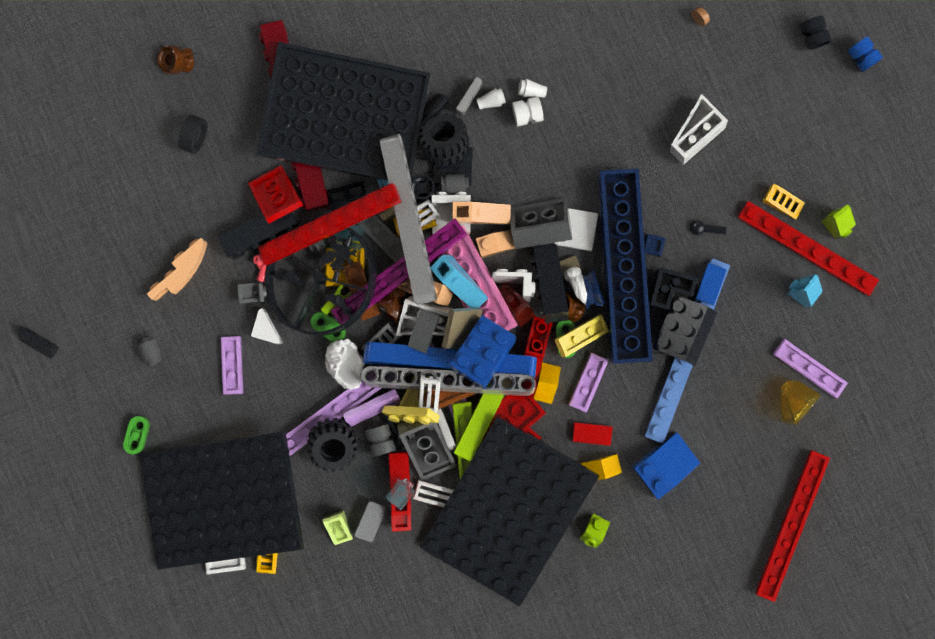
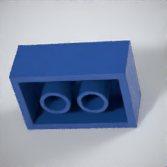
(483, 352)

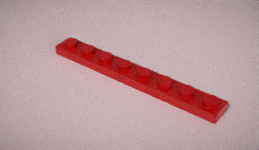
(330, 224)
(808, 248)
(792, 526)

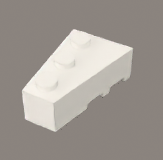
(699, 129)
(410, 314)

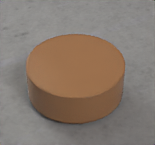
(700, 16)

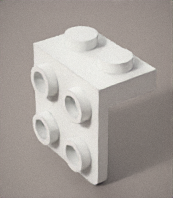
(444, 206)
(518, 277)

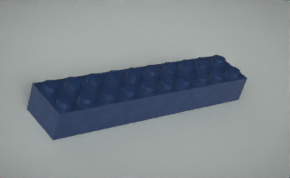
(625, 266)

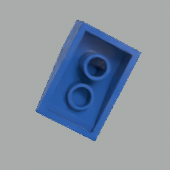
(666, 466)

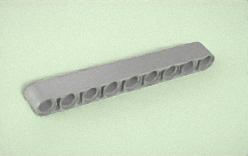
(408, 221)
(456, 386)

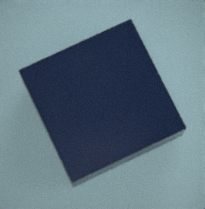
(654, 245)

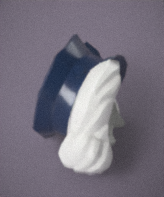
(585, 287)

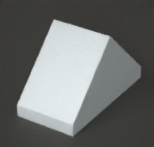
(265, 329)

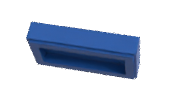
(710, 284)

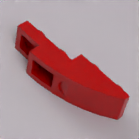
(537, 345)
(399, 469)

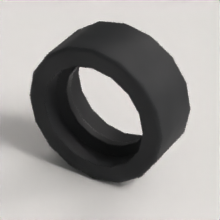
(192, 134)

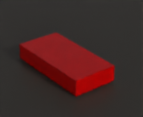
(592, 433)

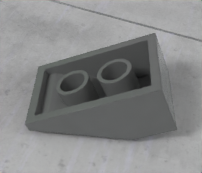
(426, 448)

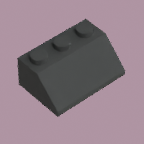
(541, 223)

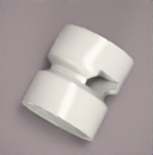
(527, 111)

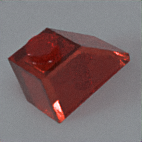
(517, 305)

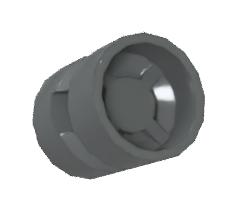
(380, 440)

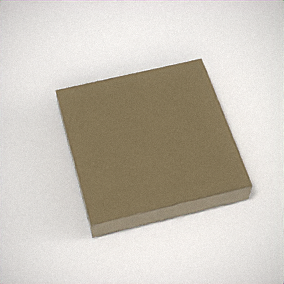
(459, 325)

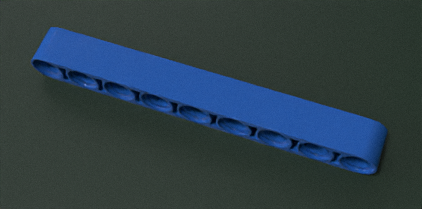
(437, 358)

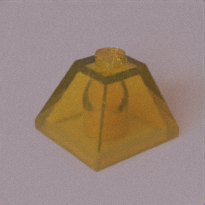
(796, 401)

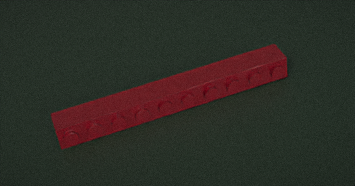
(309, 178)

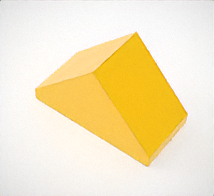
(547, 383)
(605, 466)

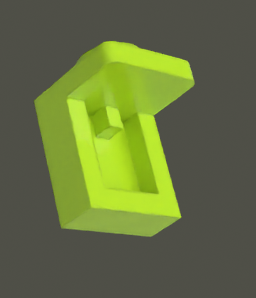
(595, 531)

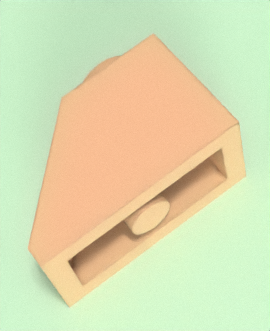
(495, 243)

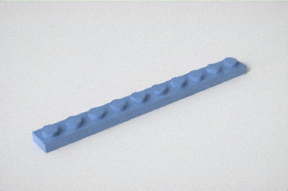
(673, 387)

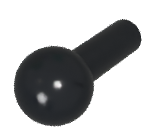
(697, 228)
(394, 428)

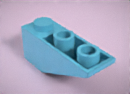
(458, 281)
(806, 290)

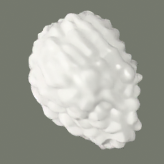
(344, 363)

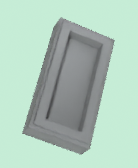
(469, 96)

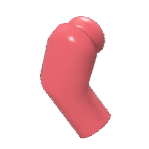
(258, 261)

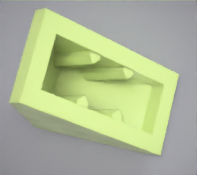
(338, 527)

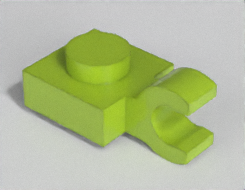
(330, 306)

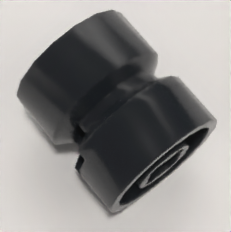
(815, 32)
(423, 188)

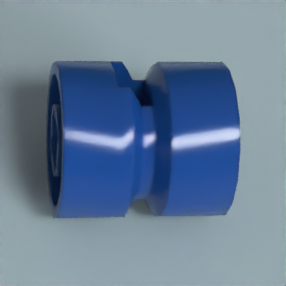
(865, 54)

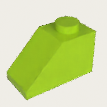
(840, 222)

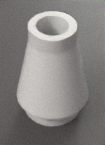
(531, 89)
(492, 99)

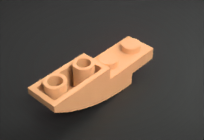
(186, 266)

